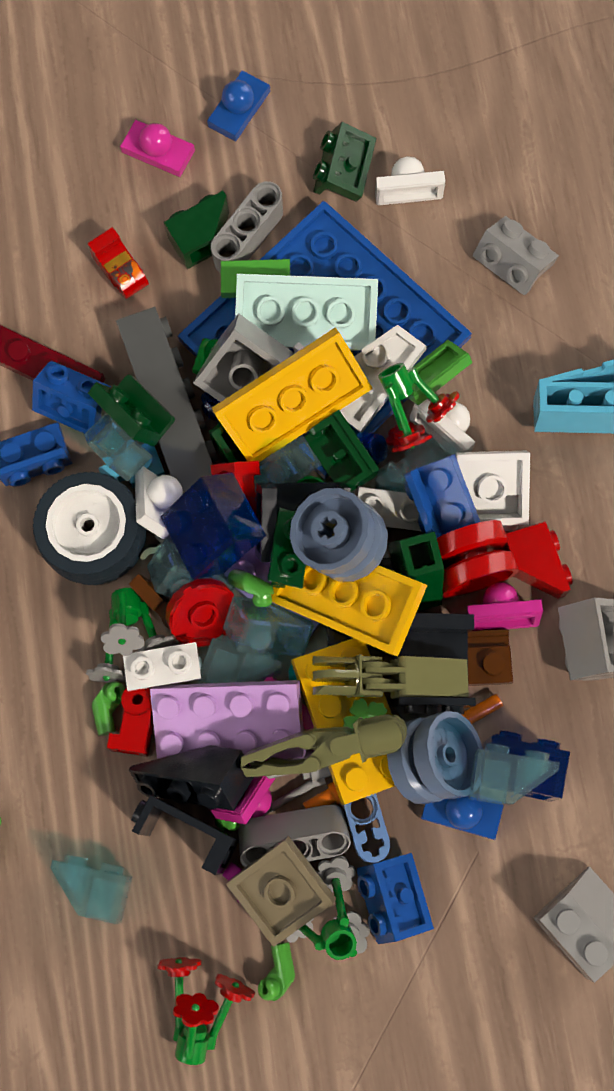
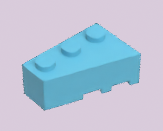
(576, 401)

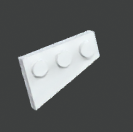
(389, 349)

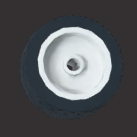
(64, 525)

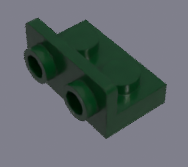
(344, 161)
(134, 409)

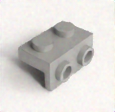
(514, 254)

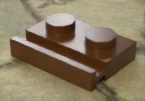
(489, 658)

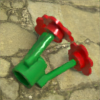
(398, 385)
(196, 1010)

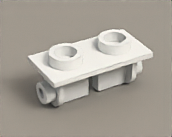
(393, 507)
(162, 666)

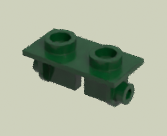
(284, 563)

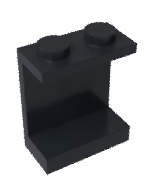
(286, 496)
(437, 637)
(149, 812)

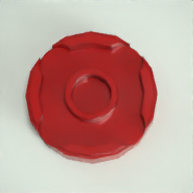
(199, 611)

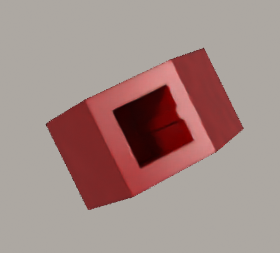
(538, 559)

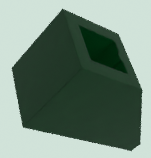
(196, 227)
(420, 560)

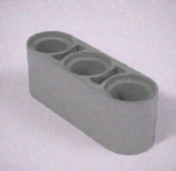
(249, 214)
(316, 832)

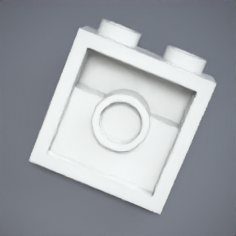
(498, 485)

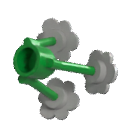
(125, 639)
(345, 933)

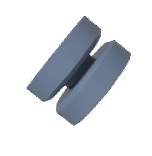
(338, 535)
(435, 758)

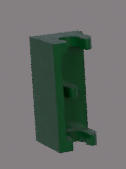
(341, 452)

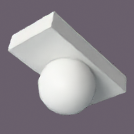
(409, 183)
(448, 431)
(153, 498)

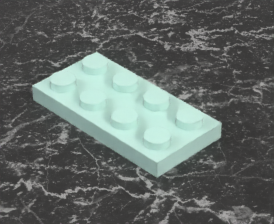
(308, 307)

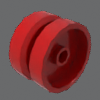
(474, 558)

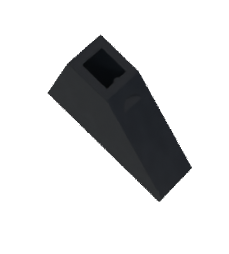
(198, 776)

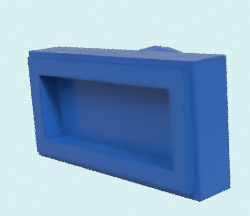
(238, 105)
(465, 815)

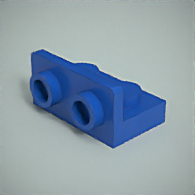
(65, 397)
(33, 454)
(441, 496)
(394, 899)

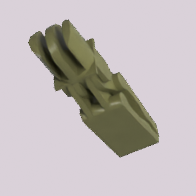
(408, 676)
(369, 737)

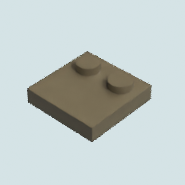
(281, 891)

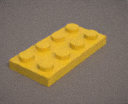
(292, 397)
(369, 609)
(350, 776)

